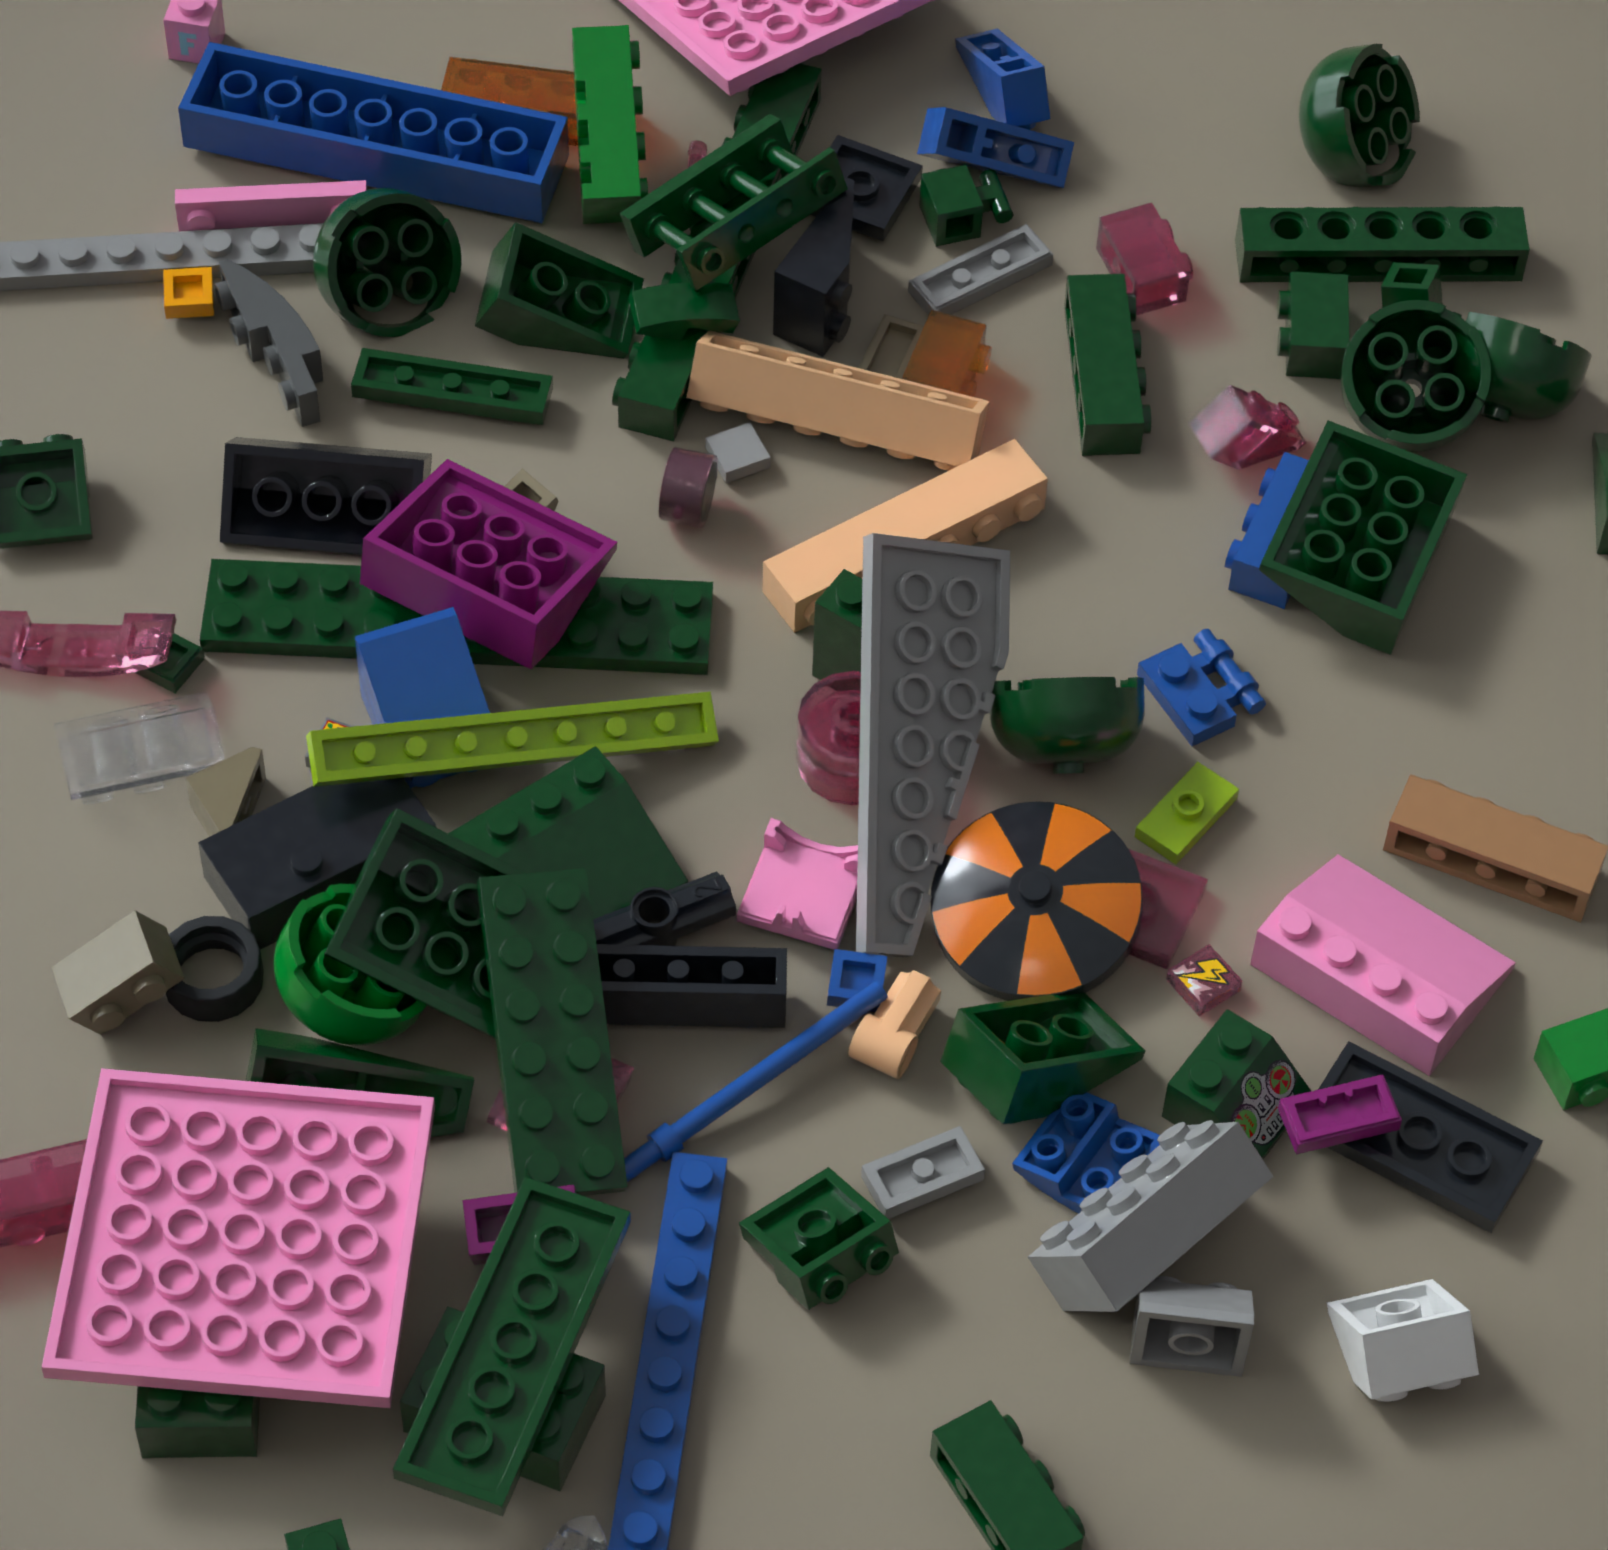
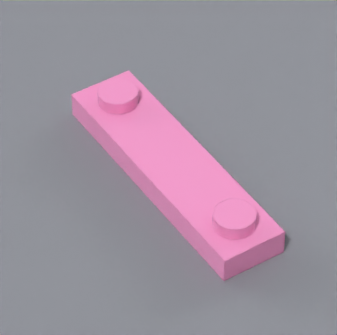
(261, 204)

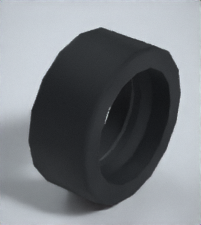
(227, 1000)

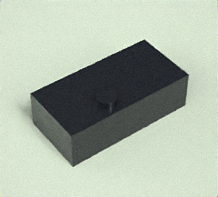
(299, 849)

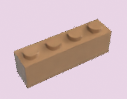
(1495, 847)

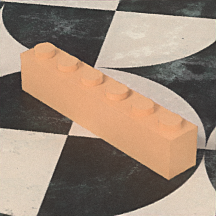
(836, 400)
(955, 507)

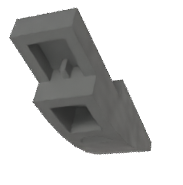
(273, 333)

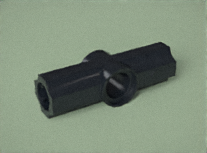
(679, 909)

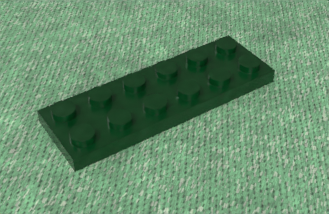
(551, 1031)
(512, 1346)

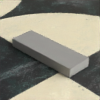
(981, 272)

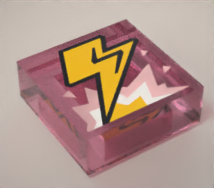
(1204, 980)

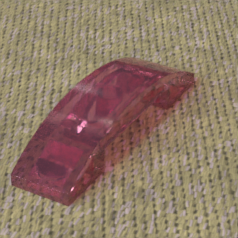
(85, 648)

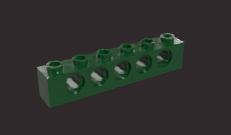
(1365, 241)

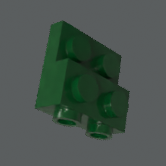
(44, 492)
(821, 1238)

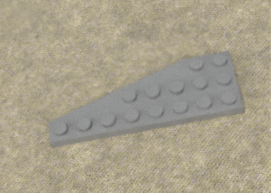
(927, 679)

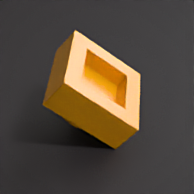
(188, 292)

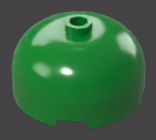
(328, 994)

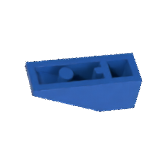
(1006, 78)
(995, 145)

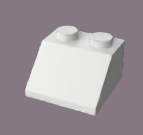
(1405, 1339)

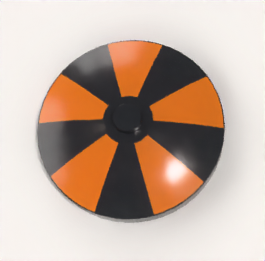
(1036, 901)

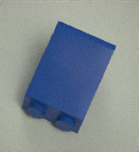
(419, 674)

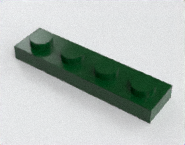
(452, 386)

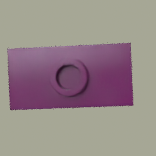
(1339, 1114)

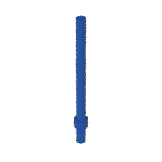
(670, 1139)

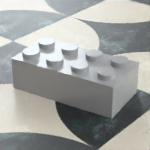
(1149, 1216)

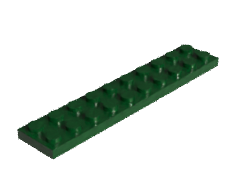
(324, 606)

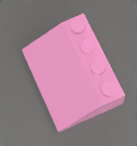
(1379, 962)

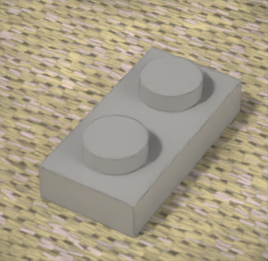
(922, 1172)

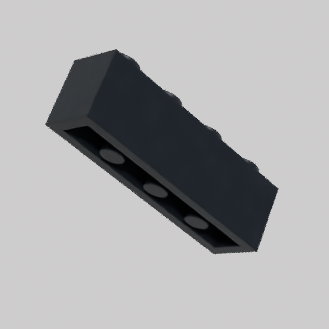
(694, 985)

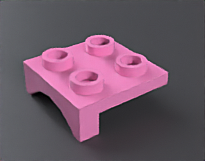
(801, 888)

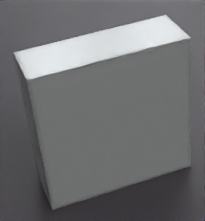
(738, 452)

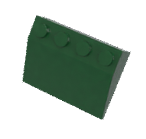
(1362, 533)
(577, 821)
(420, 919)

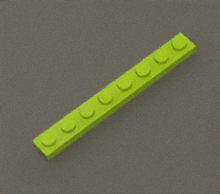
(510, 738)

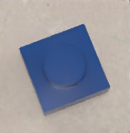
(853, 973)

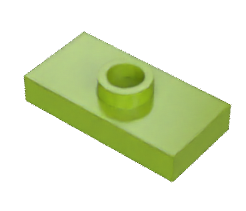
(1186, 813)

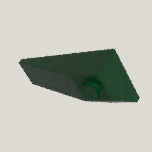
(324, 1064)

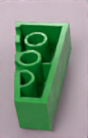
(607, 122)

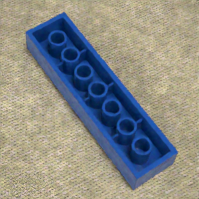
(374, 131)

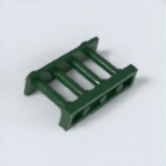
(719, 178)

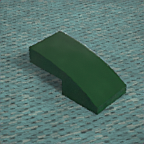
(675, 307)

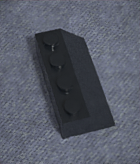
(312, 492)

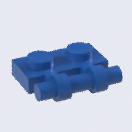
(1189, 695)

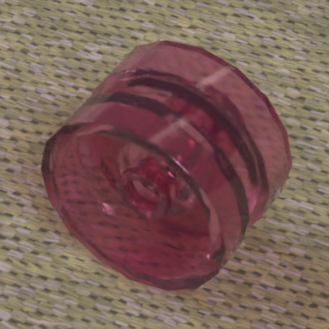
(831, 737)

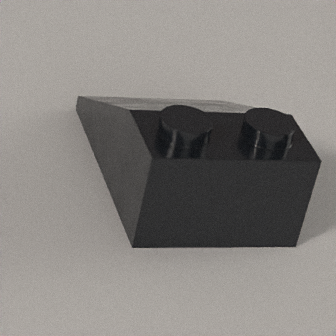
(814, 280)

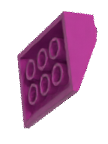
(489, 554)

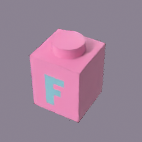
(191, 27)

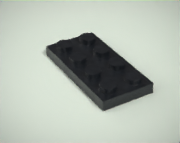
(1444, 1143)

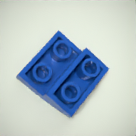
(1081, 1149)

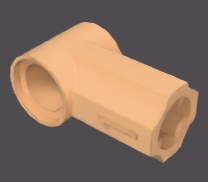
(891, 1034)

